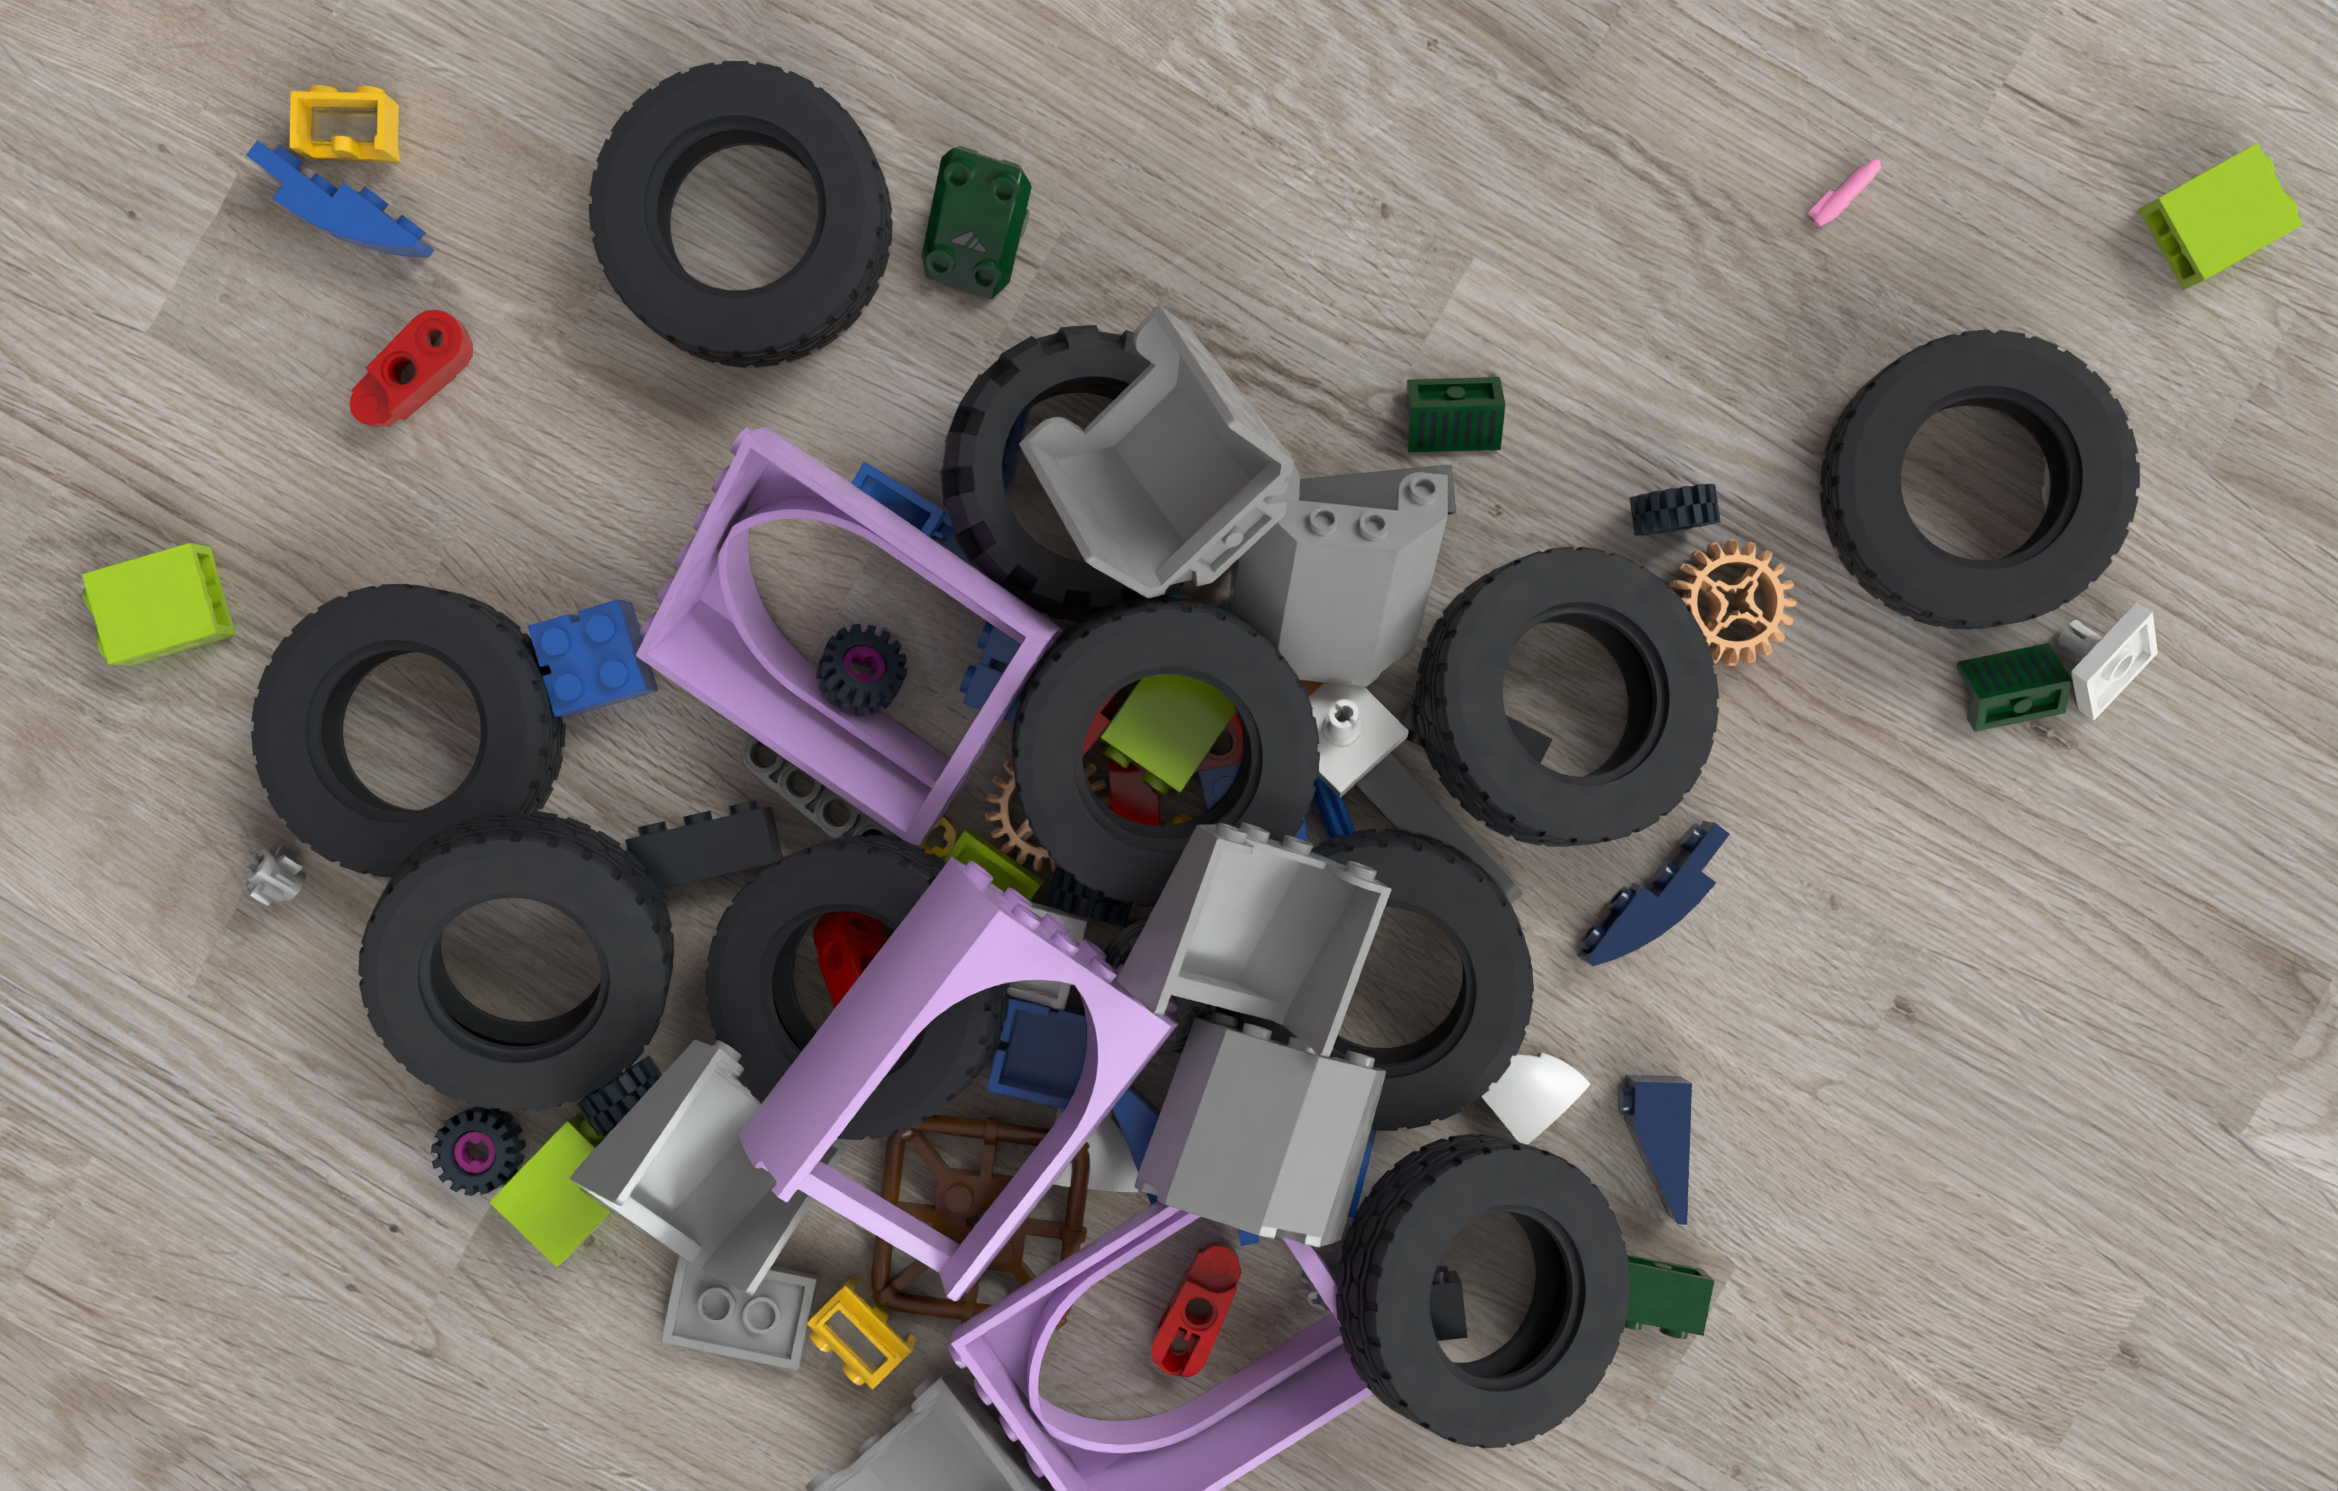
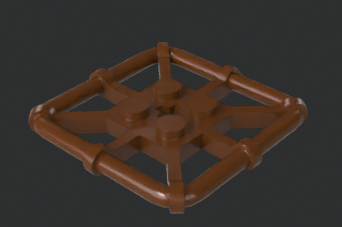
(959, 1197)

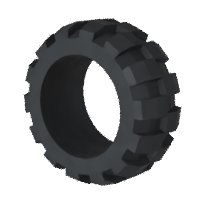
(972, 479)

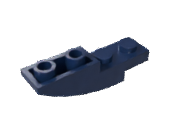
(1644, 915)

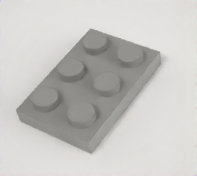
(728, 1322)

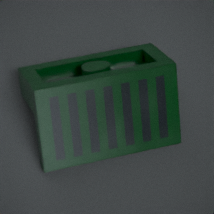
(1455, 414)
(2015, 686)

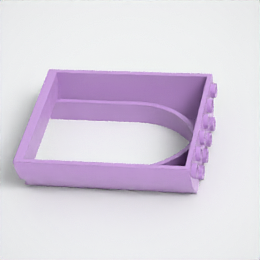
(732, 657)
(946, 948)
(1180, 1450)

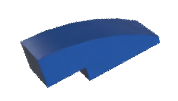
(909, 506)

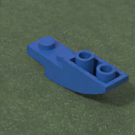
(341, 211)

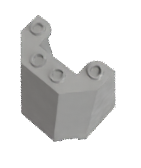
(1169, 472)
(1343, 582)
(1259, 932)
(1262, 1132)
(685, 1177)
(937, 1445)

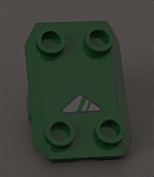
(975, 222)

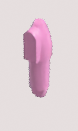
(1837, 201)

